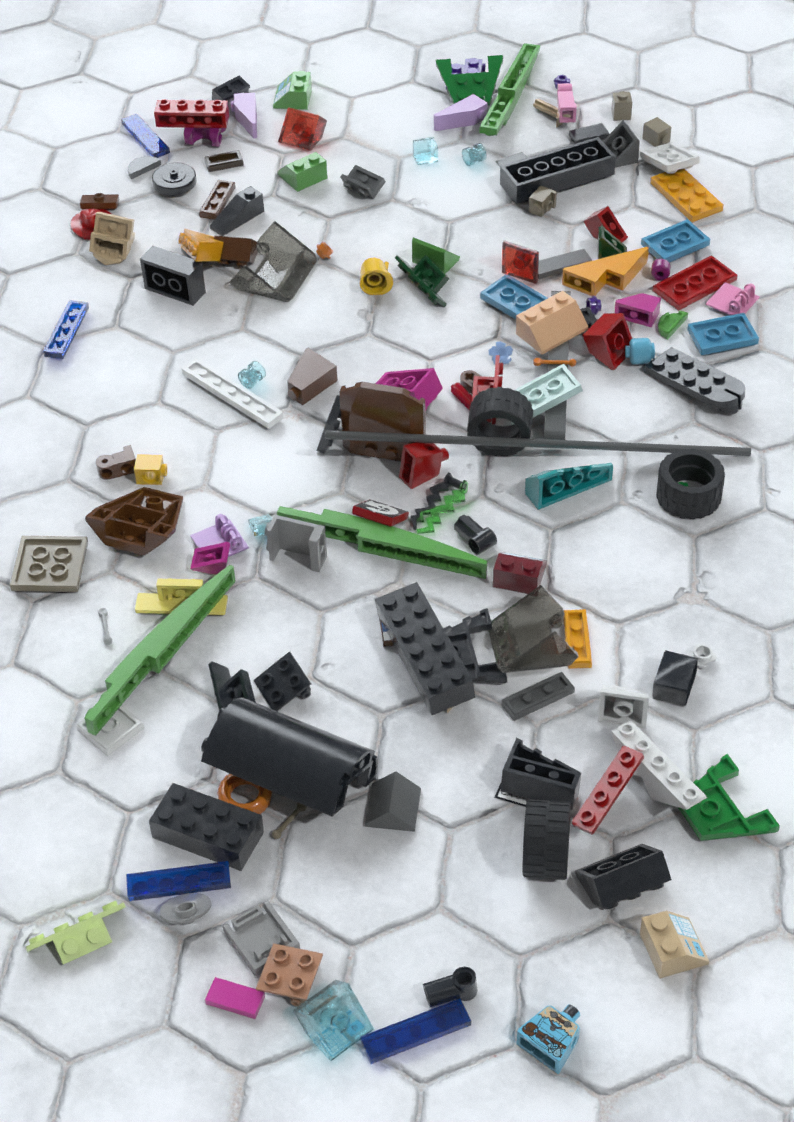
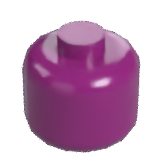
(660, 269)

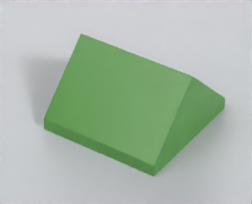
(442, 258)

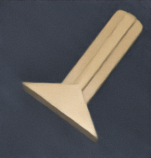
(549, 109)

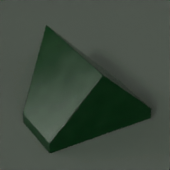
(608, 244)

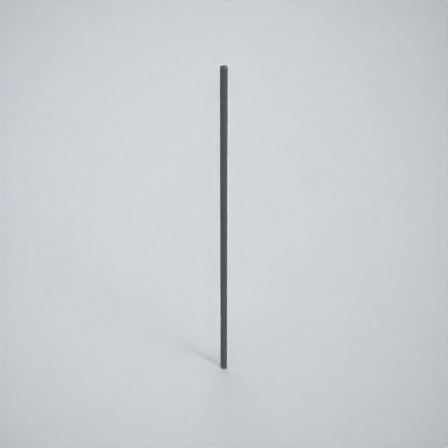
(537, 443)

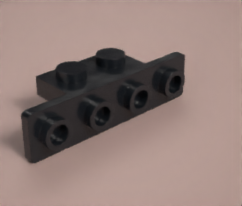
(228, 687)

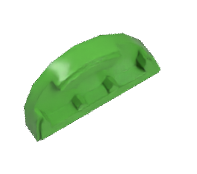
(670, 323)

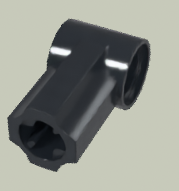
(477, 537)
(449, 987)

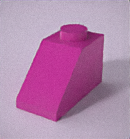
(639, 308)

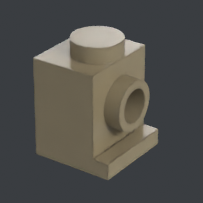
(542, 201)

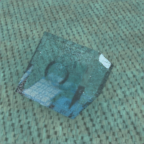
(334, 1019)

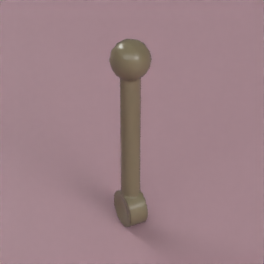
(276, 834)

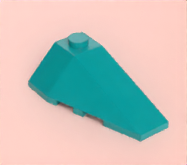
(563, 483)

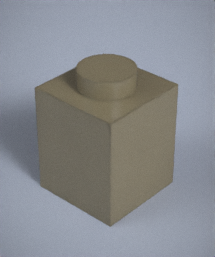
(621, 106)
(656, 132)

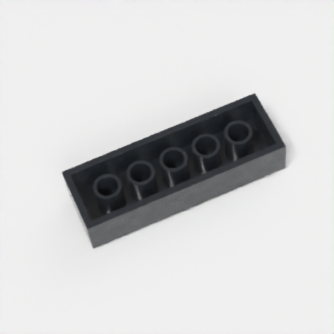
(558, 169)
(425, 648)

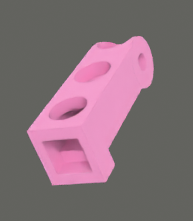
(566, 103)

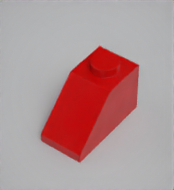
(608, 220)

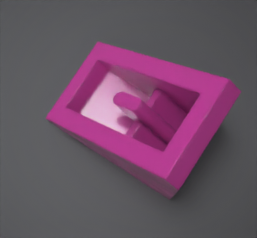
(211, 558)

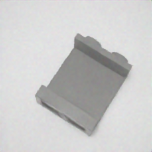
(298, 538)

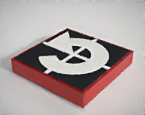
(380, 512)

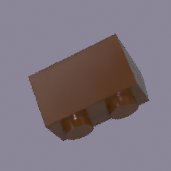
(237, 250)

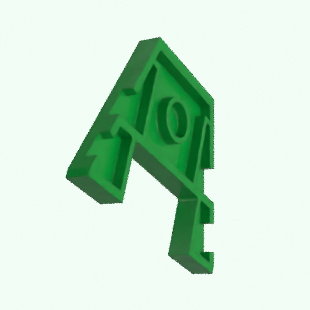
(464, 85)
(718, 815)

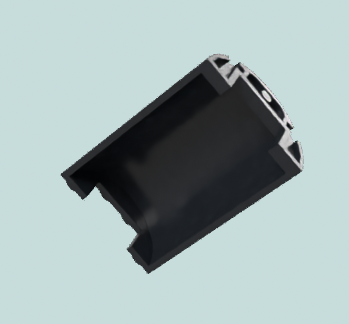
(287, 755)

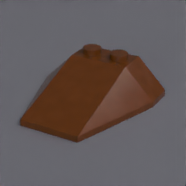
(137, 520)

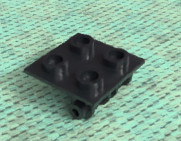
(283, 682)

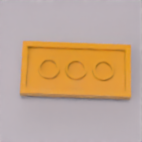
(687, 194)

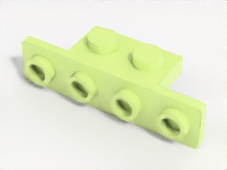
(79, 938)

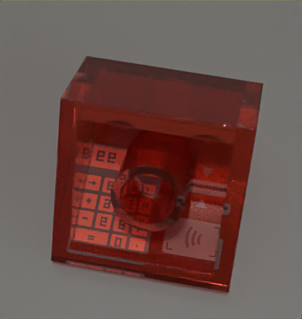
(302, 129)

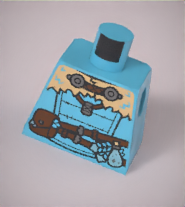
(550, 1036)

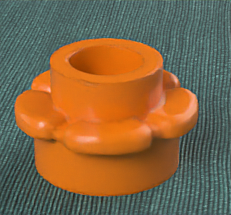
(324, 250)

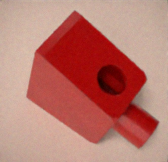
(421, 463)

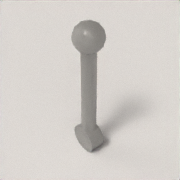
(103, 613)

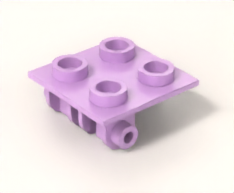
(221, 532)

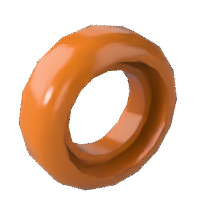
(230, 782)

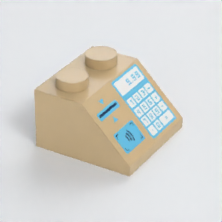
(672, 943)

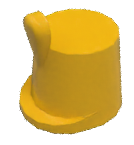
(375, 277)

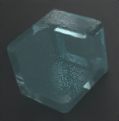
(425, 151)

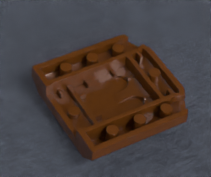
(380, 410)

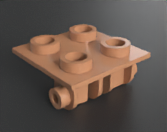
(289, 973)

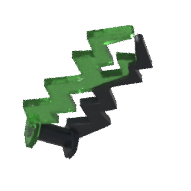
(458, 496)

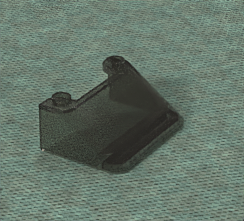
(282, 269)
(524, 635)

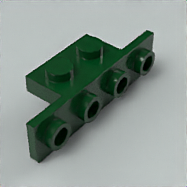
(428, 276)

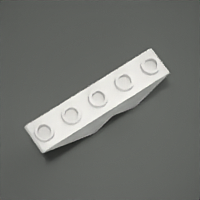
(661, 776)

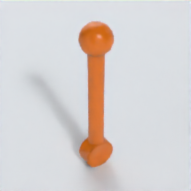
(537, 362)

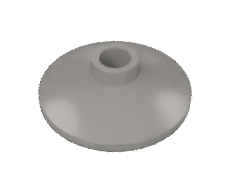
(185, 908)

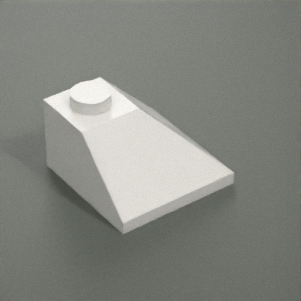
(623, 705)

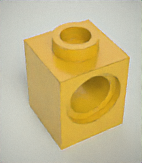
(150, 469)

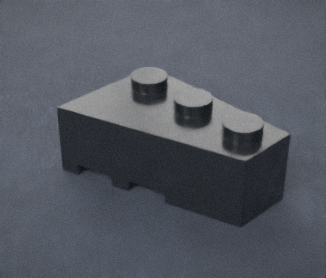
(537, 777)

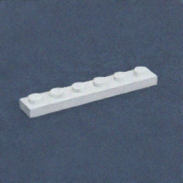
(232, 393)

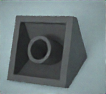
(623, 145)
(393, 803)

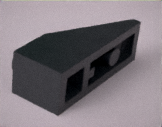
(241, 209)

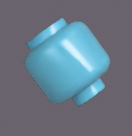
(640, 351)

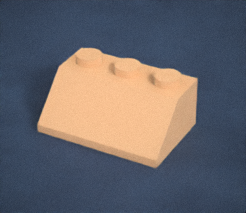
(551, 322)

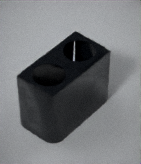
(675, 678)

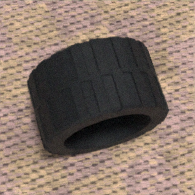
(503, 404)
(690, 466)
(546, 839)

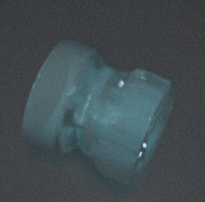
(474, 154)
(253, 373)

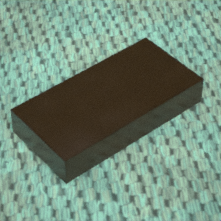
(223, 161)

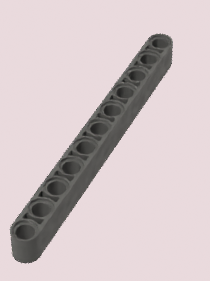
(556, 416)

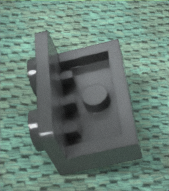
(363, 182)

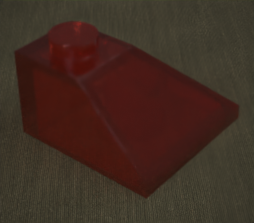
(520, 261)

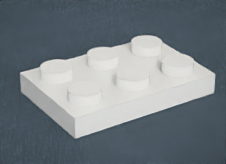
(670, 157)

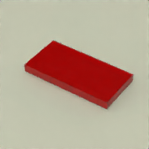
(694, 282)

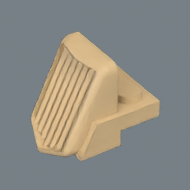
(111, 238)

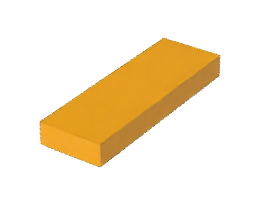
(578, 637)

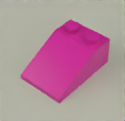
(419, 382)

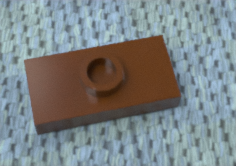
(99, 201)

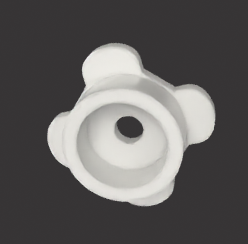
(704, 654)

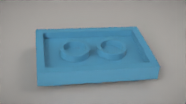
(676, 241)
(511, 296)
(722, 334)

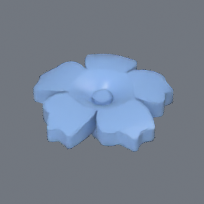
(504, 352)

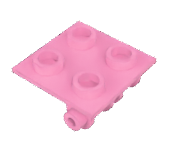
(733, 299)

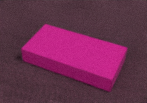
(235, 998)

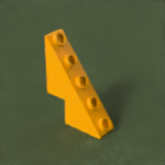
(200, 246)
(611, 270)

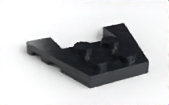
(461, 640)

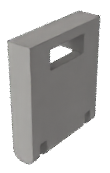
(257, 933)

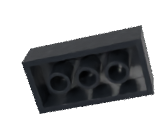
(206, 826)

